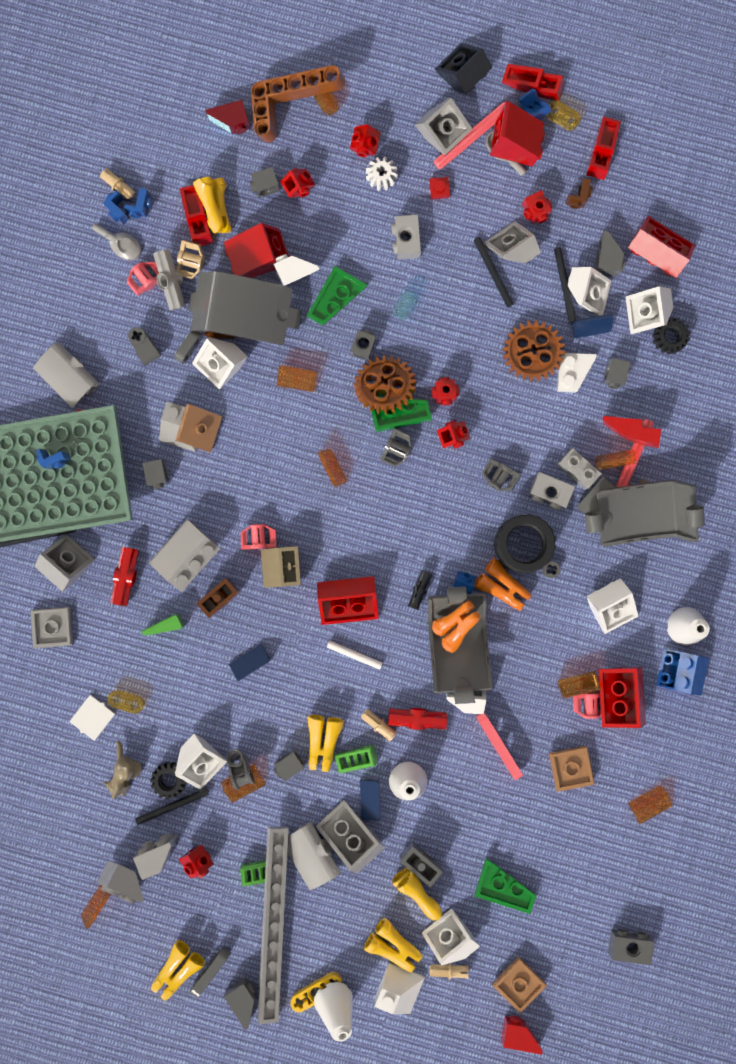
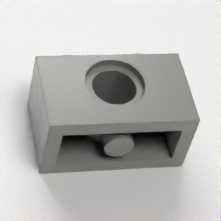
(410, 226)
(578, 469)
(562, 491)

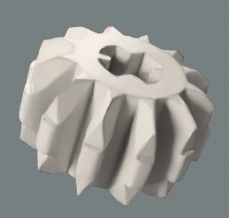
(374, 173)

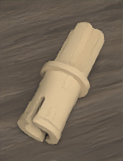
(117, 184)
(378, 725)
(449, 971)

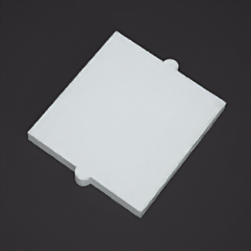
(92, 717)

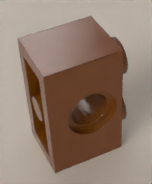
(218, 597)

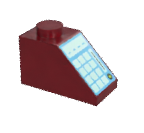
(229, 117)

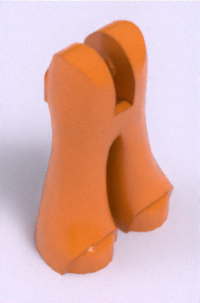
(487, 585)
(459, 617)

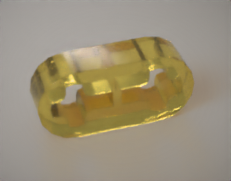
(563, 115)
(125, 706)

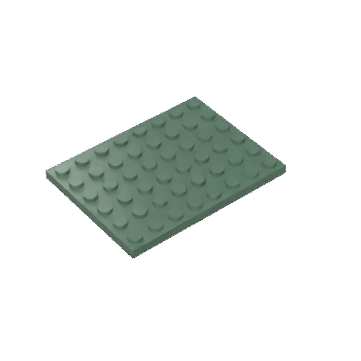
(78, 496)

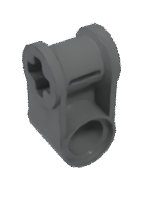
(145, 347)
(241, 772)

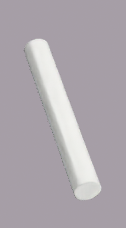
(355, 655)

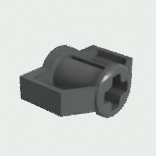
(399, 453)
(500, 476)

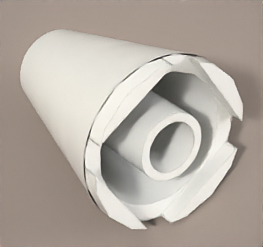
(687, 626)
(408, 781)
(335, 1009)

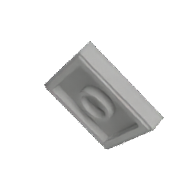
(51, 627)

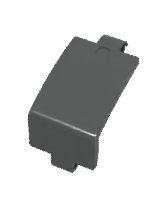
(242, 307)
(646, 513)
(469, 665)

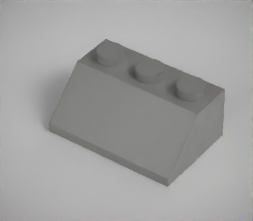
(184, 555)

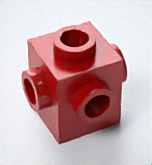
(365, 140)
(297, 183)
(537, 208)
(445, 398)
(453, 434)
(196, 862)

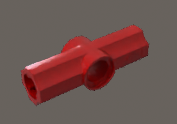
(124, 576)
(417, 718)

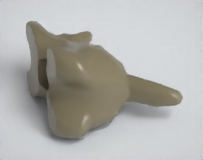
(124, 770)

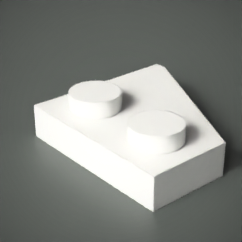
(573, 371)

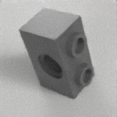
(421, 864)
(640, 953)

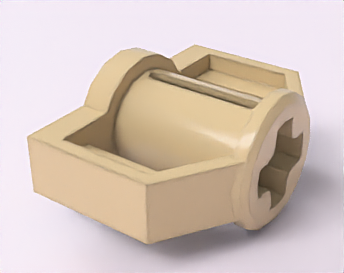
(189, 259)

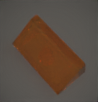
(296, 378)
(615, 459)
(332, 467)
(578, 685)
(235, 795)
(650, 804)
(94, 907)

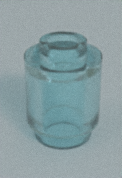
(405, 305)

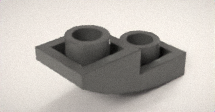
(589, 502)

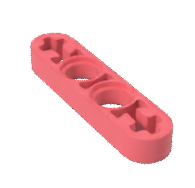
(499, 746)

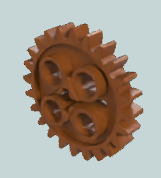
(537, 367)
(385, 384)

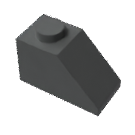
(609, 256)
(241, 1000)

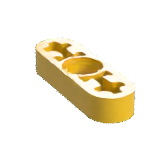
(301, 994)

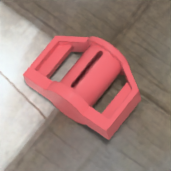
(143, 276)
(255, 534)
(590, 705)

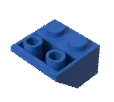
(682, 672)

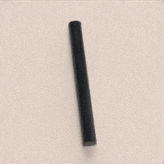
(493, 272)
(564, 284)
(24, 540)
(172, 806)

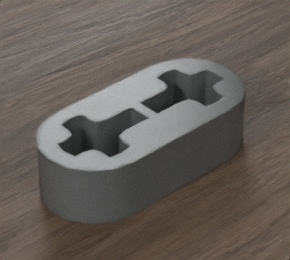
(188, 346)

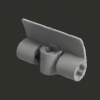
(65, 374)
(312, 856)

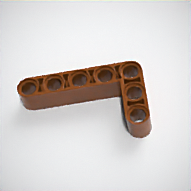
(289, 92)

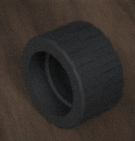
(541, 527)

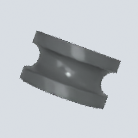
(549, 575)

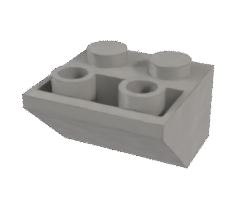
(153, 856)
(120, 880)

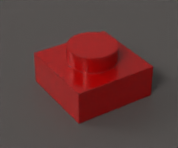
(439, 188)

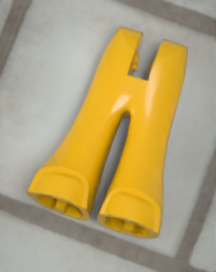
(213, 199)
(333, 729)
(410, 885)
(377, 946)
(177, 955)

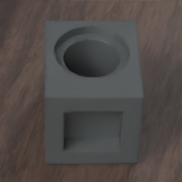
(264, 182)
(363, 353)
(616, 373)
(155, 473)
(289, 765)

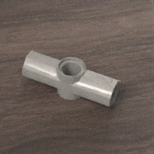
(169, 279)

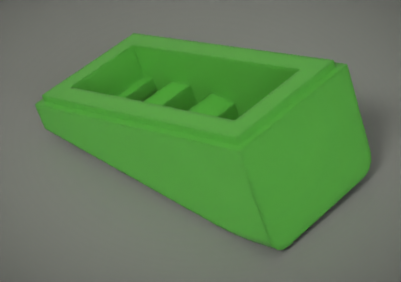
(171, 623)
(373, 760)
(252, 866)

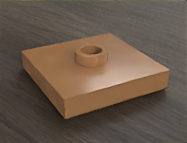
(198, 428)
(571, 768)
(519, 984)

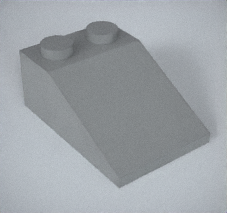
(350, 837)

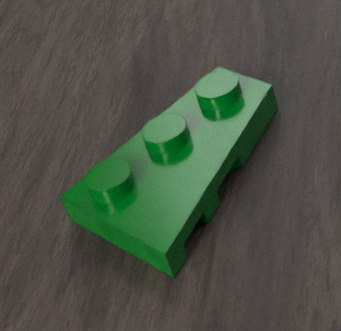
(335, 295)
(413, 413)
(501, 888)

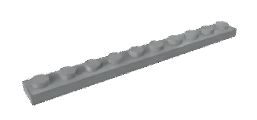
(273, 925)

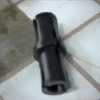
(419, 590)

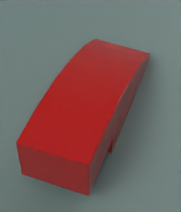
(525, 78)
(603, 148)
(195, 216)
(632, 430)

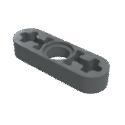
(210, 971)

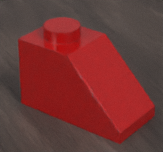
(518, 1036)

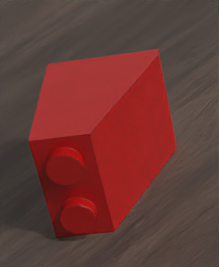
(517, 136)
(255, 250)

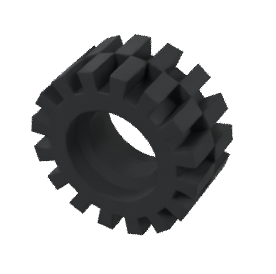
(682, 332)
(158, 785)

